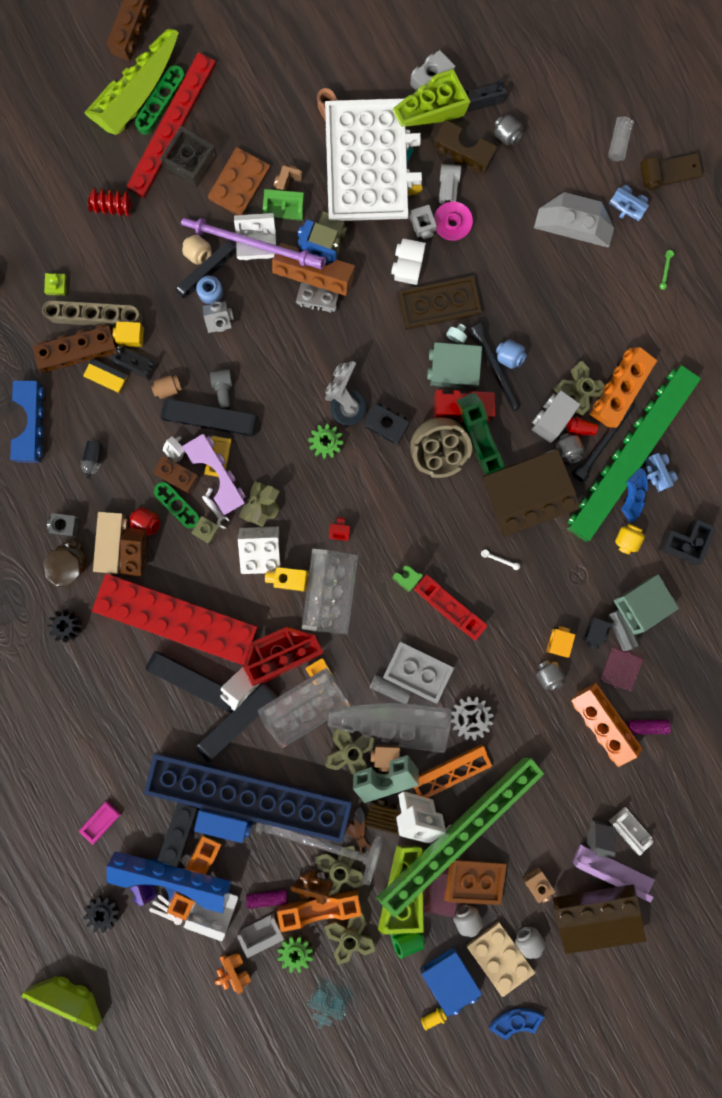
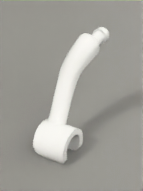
(215, 509)

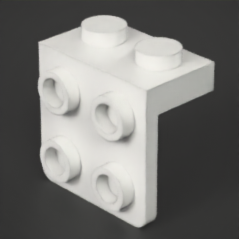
(257, 227)

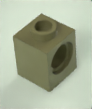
(206, 530)

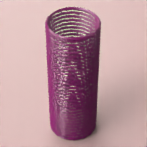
(661, 725)
(265, 898)

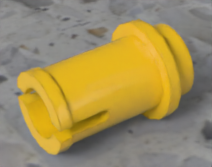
(434, 1018)

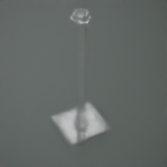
(369, 859)

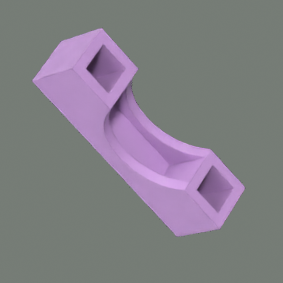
(201, 451)

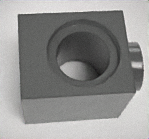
(71, 528)

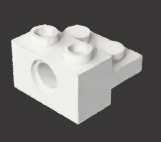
(419, 818)

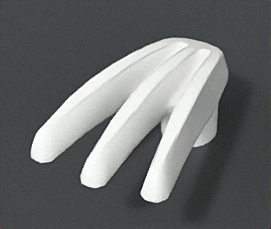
(177, 921)

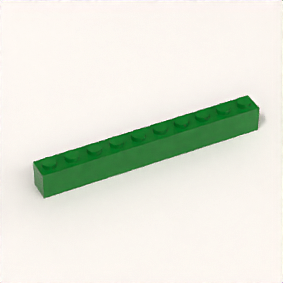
(633, 453)

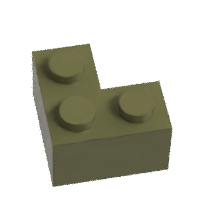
(328, 233)

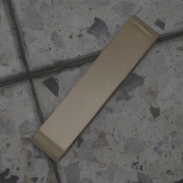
(83, 311)

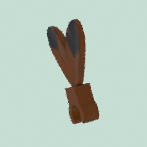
(358, 829)

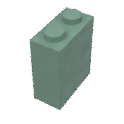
(455, 365)
(646, 604)

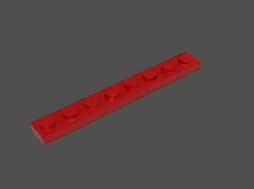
(174, 118)

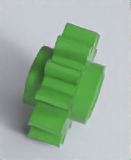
(332, 437)
(287, 953)

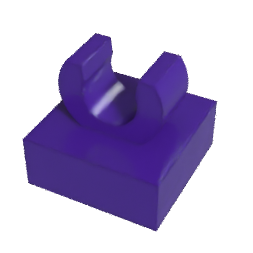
(143, 893)

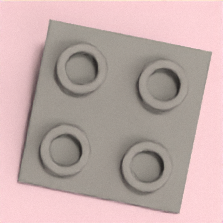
(315, 296)

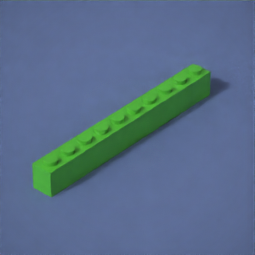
(459, 836)

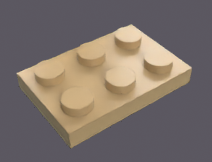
(500, 959)

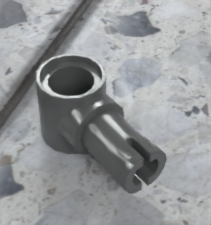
(221, 381)

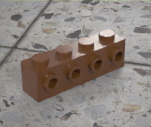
(128, 27)
(75, 349)

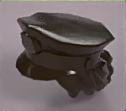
(65, 563)

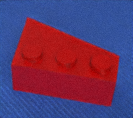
(446, 404)

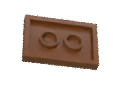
(239, 182)
(475, 882)

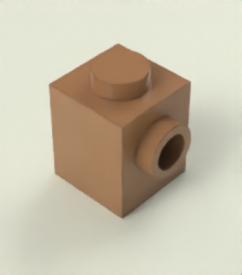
(384, 754)
(539, 885)

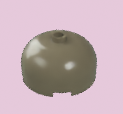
(440, 447)

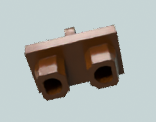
(311, 886)

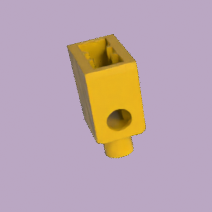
(296, 580)

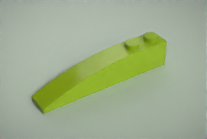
(123, 99)

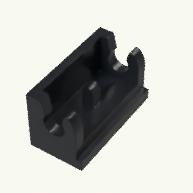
(486, 96)
(134, 362)

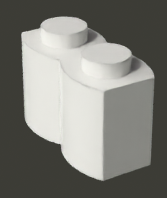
(409, 261)

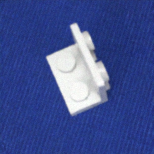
(258, 549)
(211, 922)

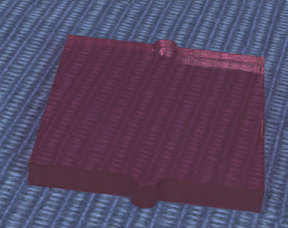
(621, 669)

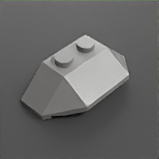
(576, 218)

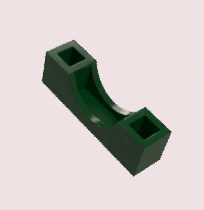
(479, 434)

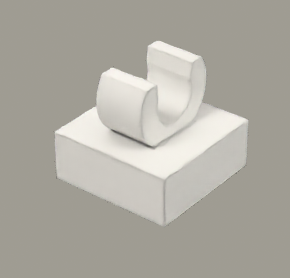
(174, 449)

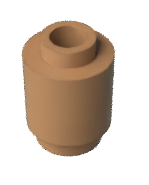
(166, 386)

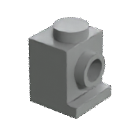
(425, 216)

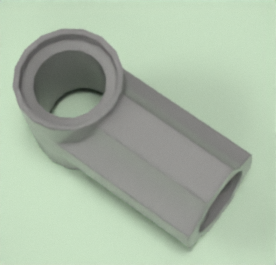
(449, 181)

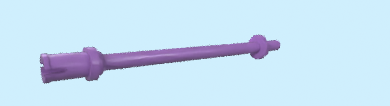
(305, 257)

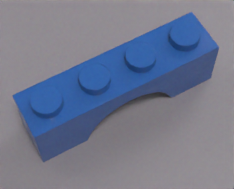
(27, 445)

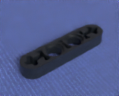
(207, 268)

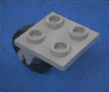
(346, 405)

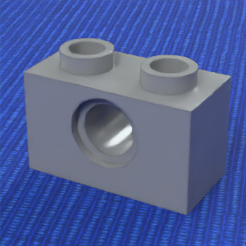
(434, 63)

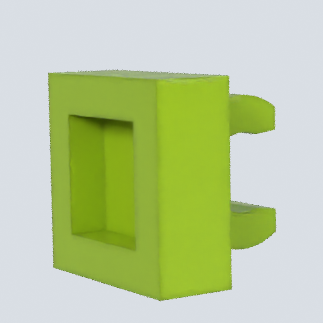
(55, 284)

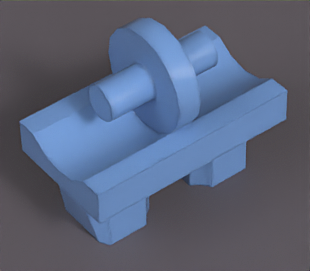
(628, 203)
(658, 473)

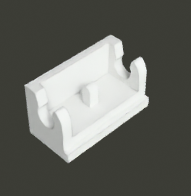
(237, 689)
(631, 831)

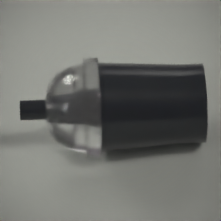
(91, 459)

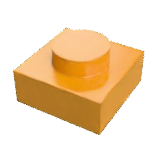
(317, 667)

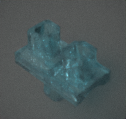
(318, 1004)

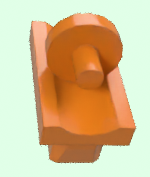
(237, 981)

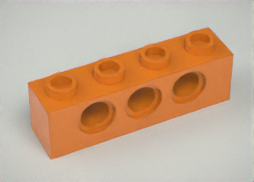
(632, 383)
(594, 697)

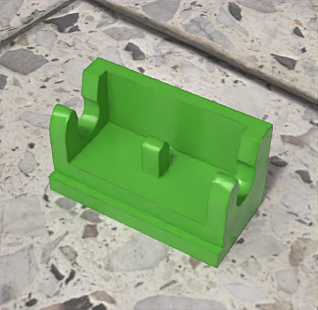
(284, 204)
(409, 580)

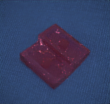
(434, 898)

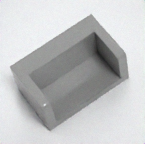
(260, 935)

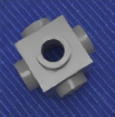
(217, 316)

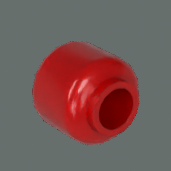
(145, 519)

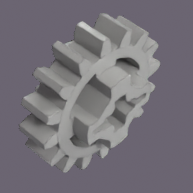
(477, 723)

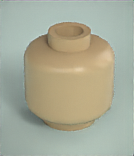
(196, 249)

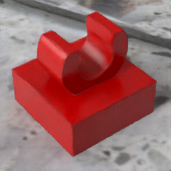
(339, 530)

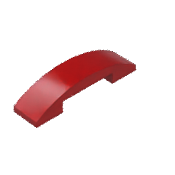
(450, 607)

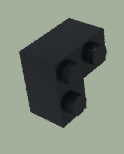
(690, 547)

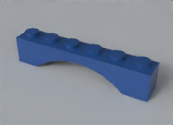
(206, 890)

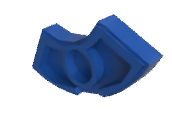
(636, 494)
(516, 1020)

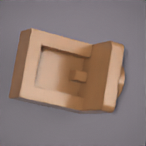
(287, 173)

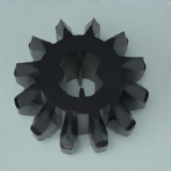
(63, 618)

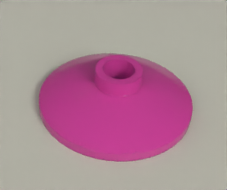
(453, 212)

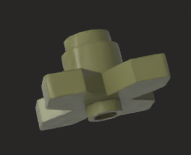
(580, 387)
(261, 504)
(344, 743)
(330, 865)
(340, 933)

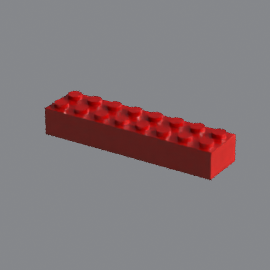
(174, 619)

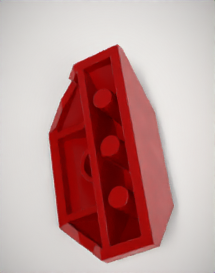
(279, 654)

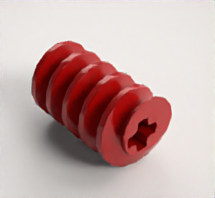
(109, 202)

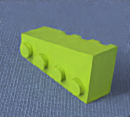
(411, 918)

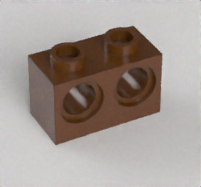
(176, 475)
(133, 551)

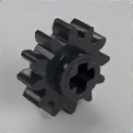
(106, 920)

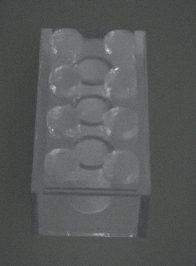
(329, 591)
(302, 708)

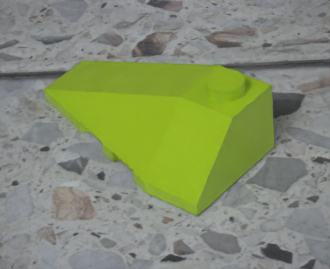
(434, 102)

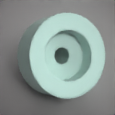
(457, 334)

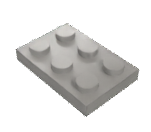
(418, 672)

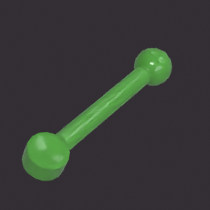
(669, 254)

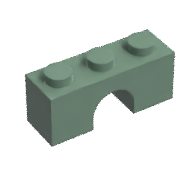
(372, 786)

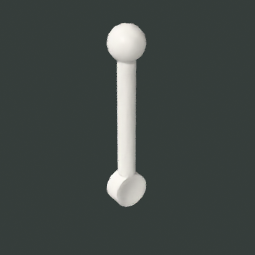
(485, 553)

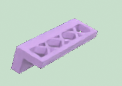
(613, 872)

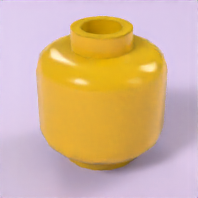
(630, 539)

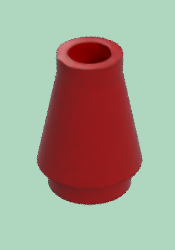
(579, 426)

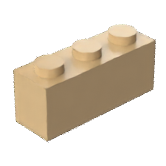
(107, 544)

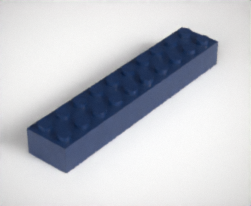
(248, 796)

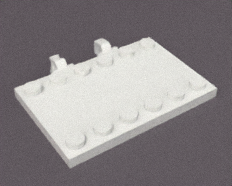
(367, 160)

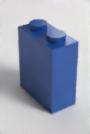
(223, 825)
(451, 982)

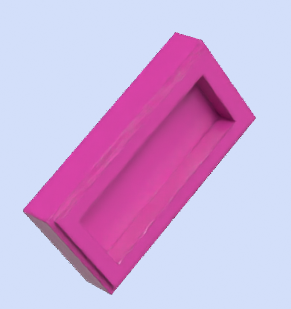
(100, 822)

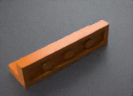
(451, 765)

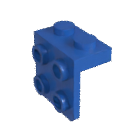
(304, 235)

